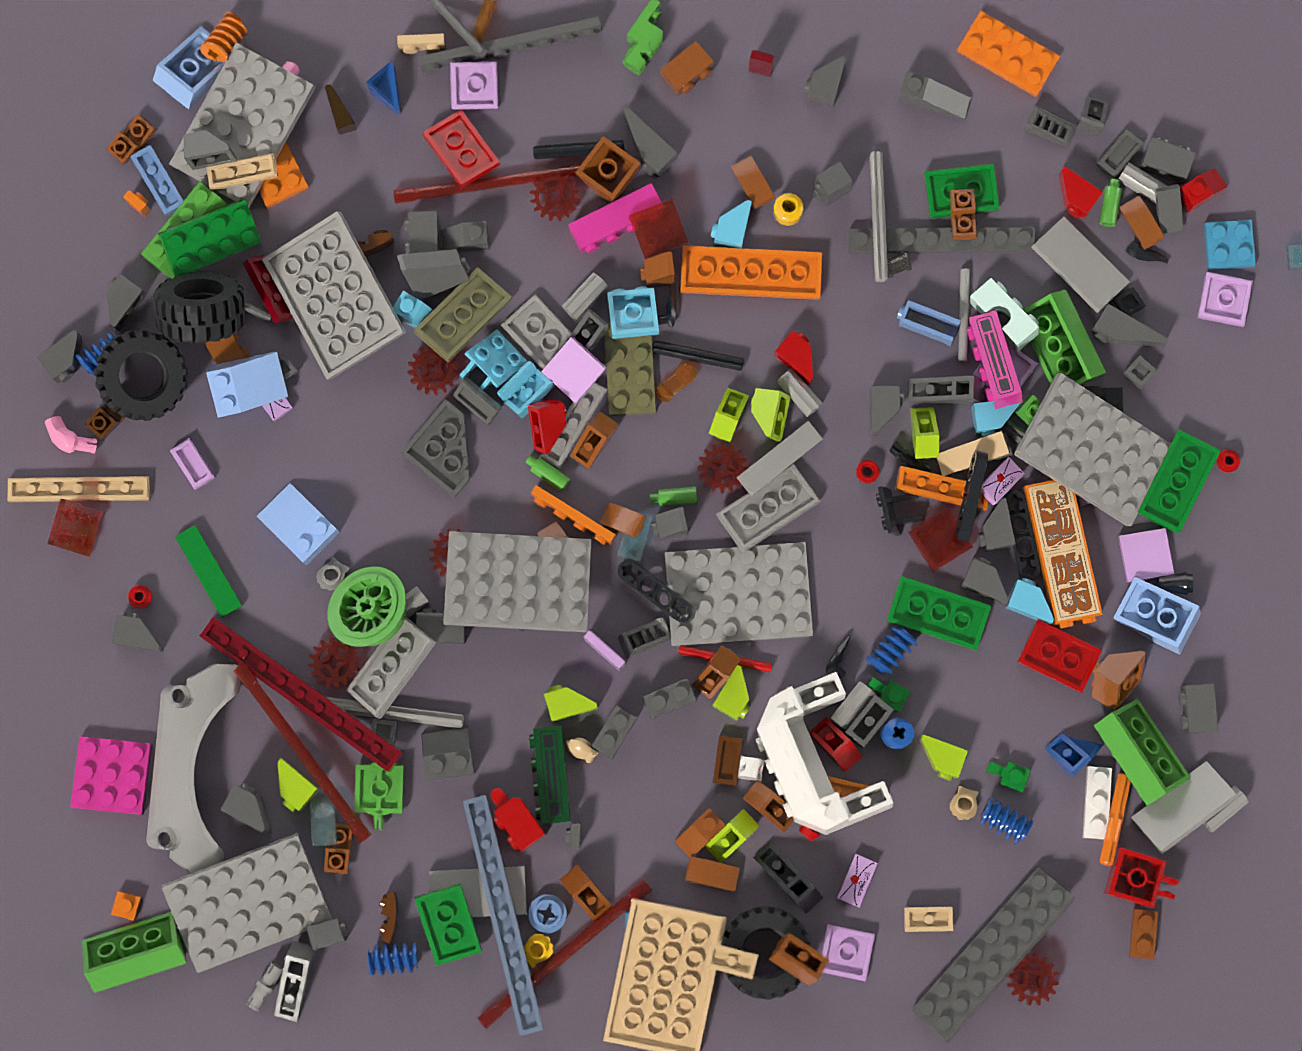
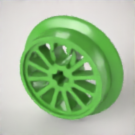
(369, 608)

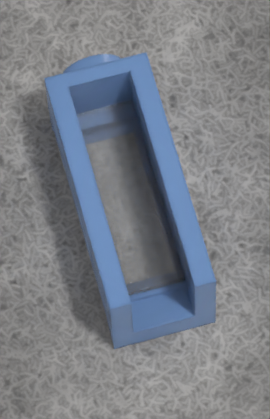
(928, 322)

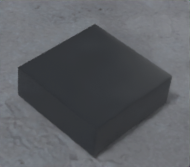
(1129, 302)

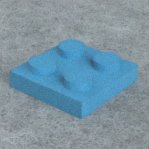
(1229, 244)

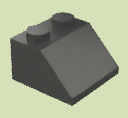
(447, 754)
(247, 807)

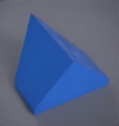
(384, 87)
(1072, 752)

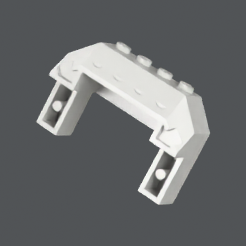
(798, 765)

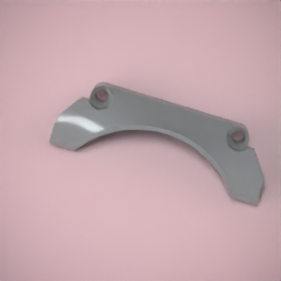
(179, 733)

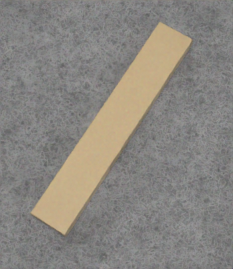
(79, 489)

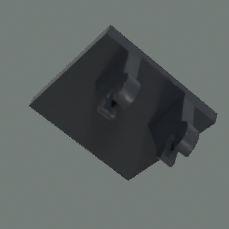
(885, 500)

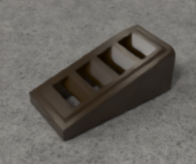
(342, 118)

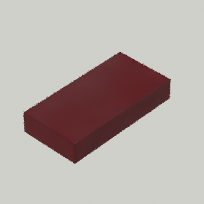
(761, 63)

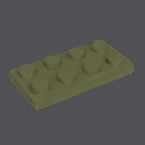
(462, 315)
(630, 375)

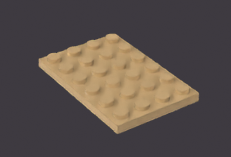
(663, 978)

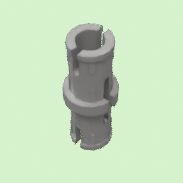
(264, 986)

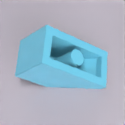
(732, 227)
(411, 309)
(988, 419)
(1029, 601)

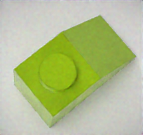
(770, 411)
(728, 414)
(924, 433)
(733, 696)
(567, 703)
(944, 757)
(294, 787)
(732, 836)

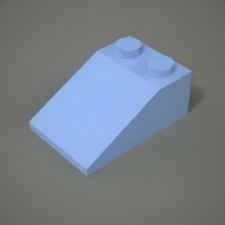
(186, 71)
(246, 383)
(298, 524)
(1158, 615)

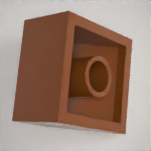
(608, 170)
(1117, 677)

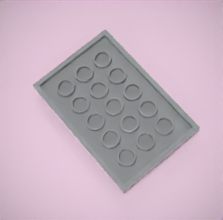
(251, 111)
(334, 295)
(1093, 449)
(517, 581)
(741, 594)
(246, 902)

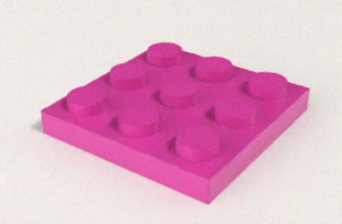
(111, 775)

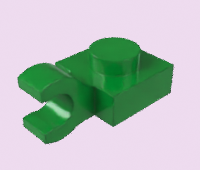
(891, 694)
(1011, 776)

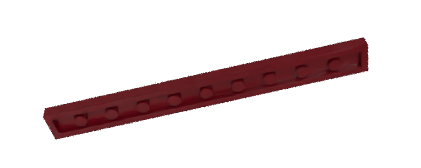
(302, 694)

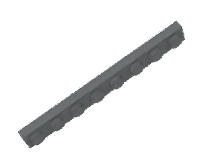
(520, 43)
(941, 241)

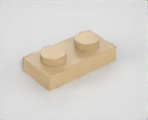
(412, 43)
(928, 919)
(731, 960)

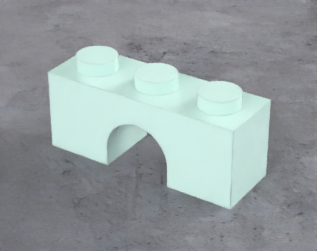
(1021, 327)

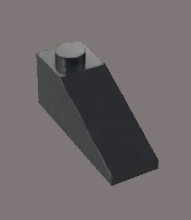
(788, 877)

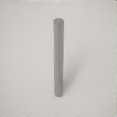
(963, 315)

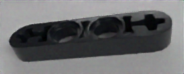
(971, 496)
(1024, 535)
(656, 591)

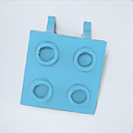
(495, 358)

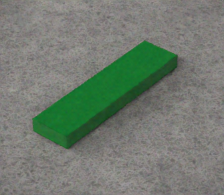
(208, 571)

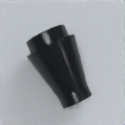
(1178, 583)

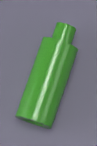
(1110, 204)
(548, 473)
(674, 496)

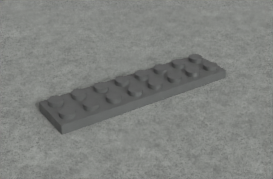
(993, 954)

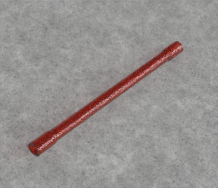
(413, 194)
(251, 683)
(639, 892)

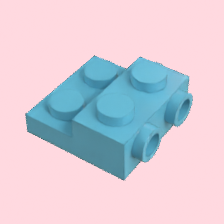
(632, 312)

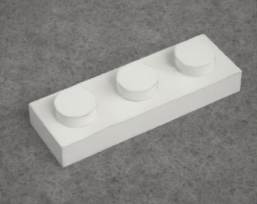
(1097, 802)

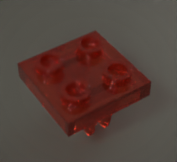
(658, 229)
(75, 527)
(937, 540)

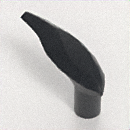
(1145, 255)
(671, 309)
(832, 665)

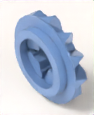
(542, 903)

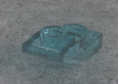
(323, 822)

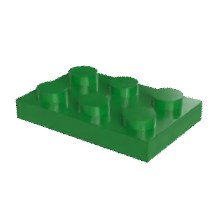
(980, 178)
(448, 924)

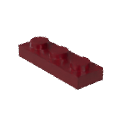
(267, 289)

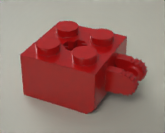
(517, 820)
(1150, 873)

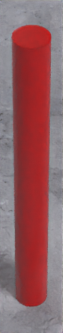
(706, 654)

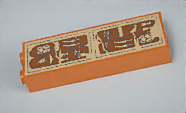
(1062, 554)

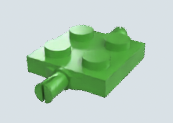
(379, 791)

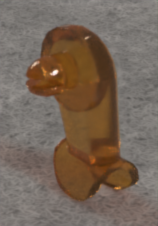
(676, 381)

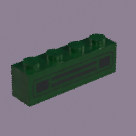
(551, 775)

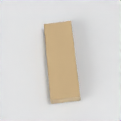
(242, 172)
(960, 457)

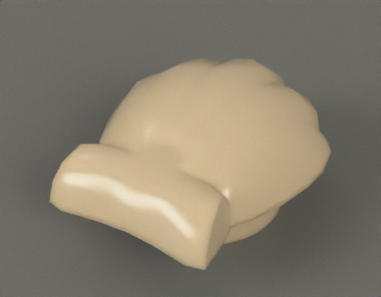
(581, 749)
(964, 803)

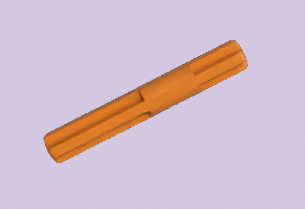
(1115, 820)

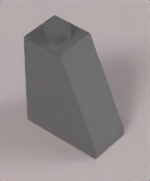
(433, 271)

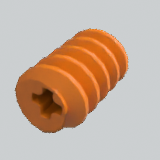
(223, 38)

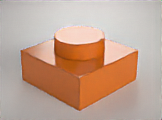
(138, 202)
(126, 905)

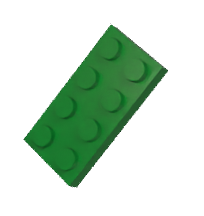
(209, 238)
(1178, 481)
(938, 613)

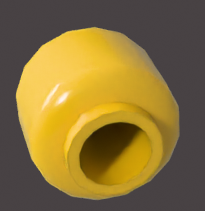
(781, 206)

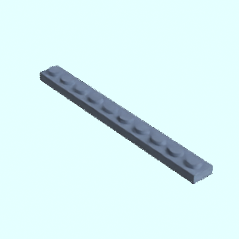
(503, 915)

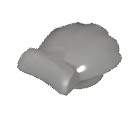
(331, 574)

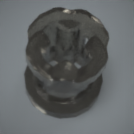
(898, 264)

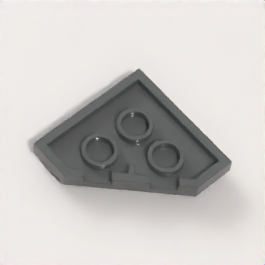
(441, 449)

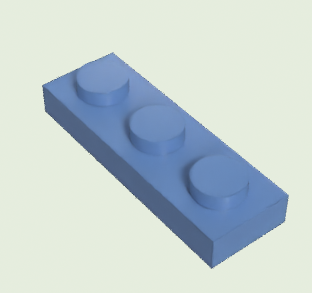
(157, 180)

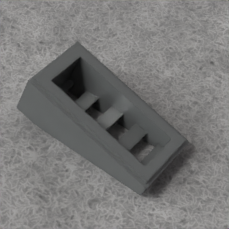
(1047, 116)
(626, 645)

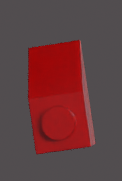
(1201, 189)
(1077, 193)
(796, 354)
(546, 423)
(835, 744)

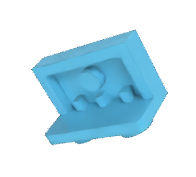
(525, 388)

